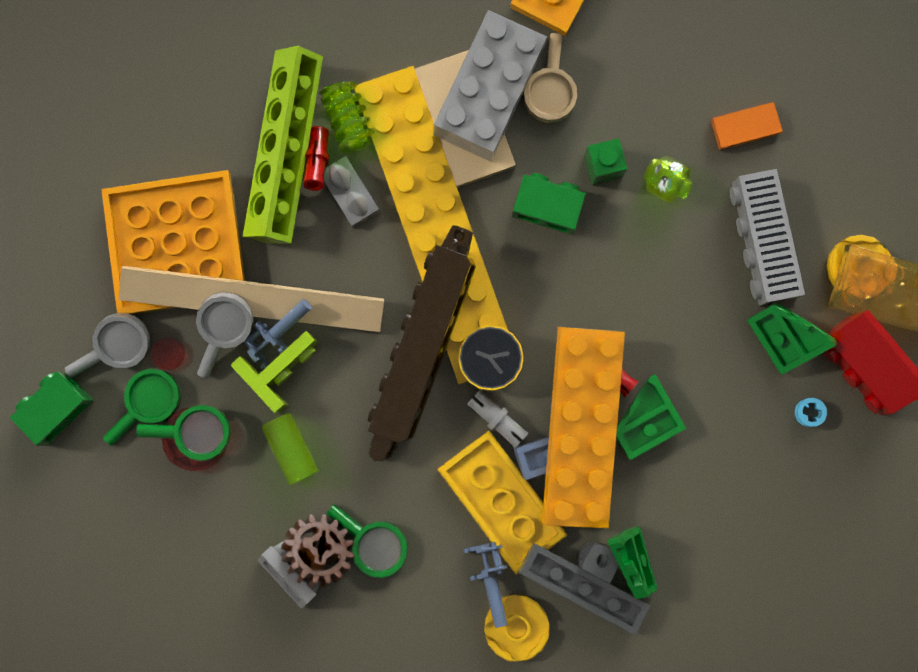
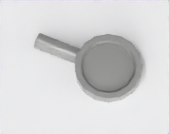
(224, 323)
(117, 341)

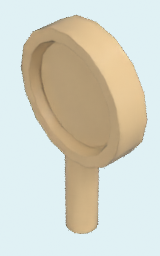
(551, 91)

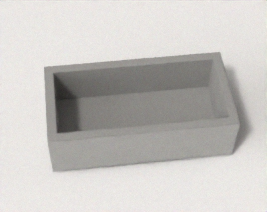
(489, 85)

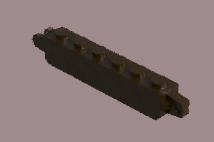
(422, 344)

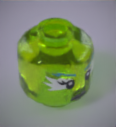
(668, 179)

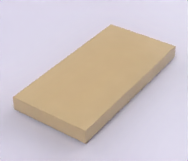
(465, 166)

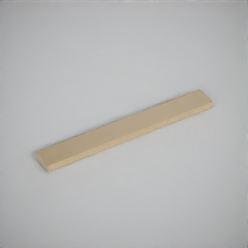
(264, 299)

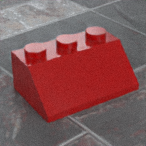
(874, 363)

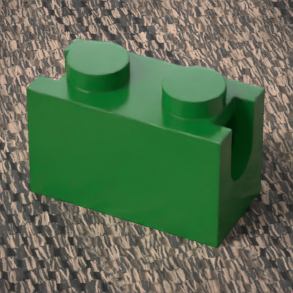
(548, 203)
(50, 408)

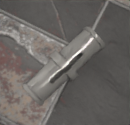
(497, 418)

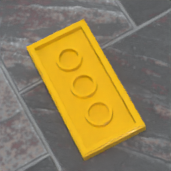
(500, 499)

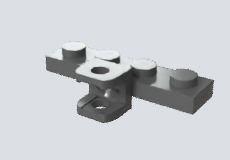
(586, 583)

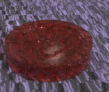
(168, 354)

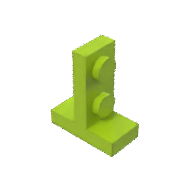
(277, 371)

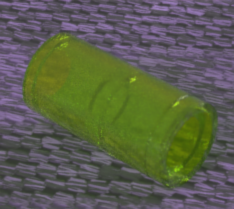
(289, 448)

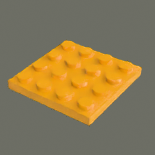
(173, 227)

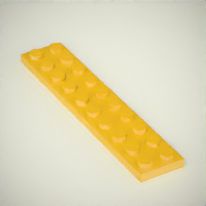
(425, 190)

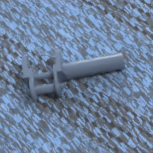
(274, 334)
(490, 580)

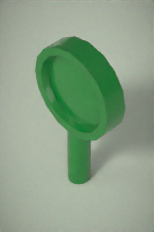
(150, 398)

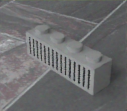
(766, 237)

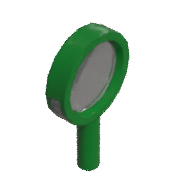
(199, 432)
(377, 547)

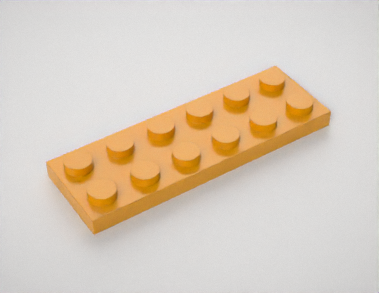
(583, 427)

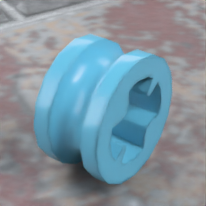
(818, 405)

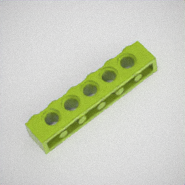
(283, 146)

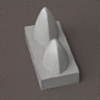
(349, 192)
(272, 563)

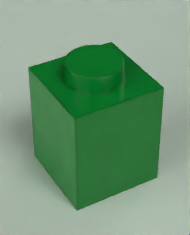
(605, 161)

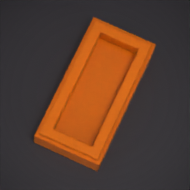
(746, 126)

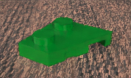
(789, 337)
(648, 420)
(634, 561)

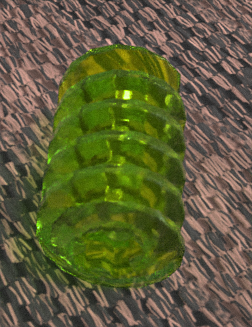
(345, 116)

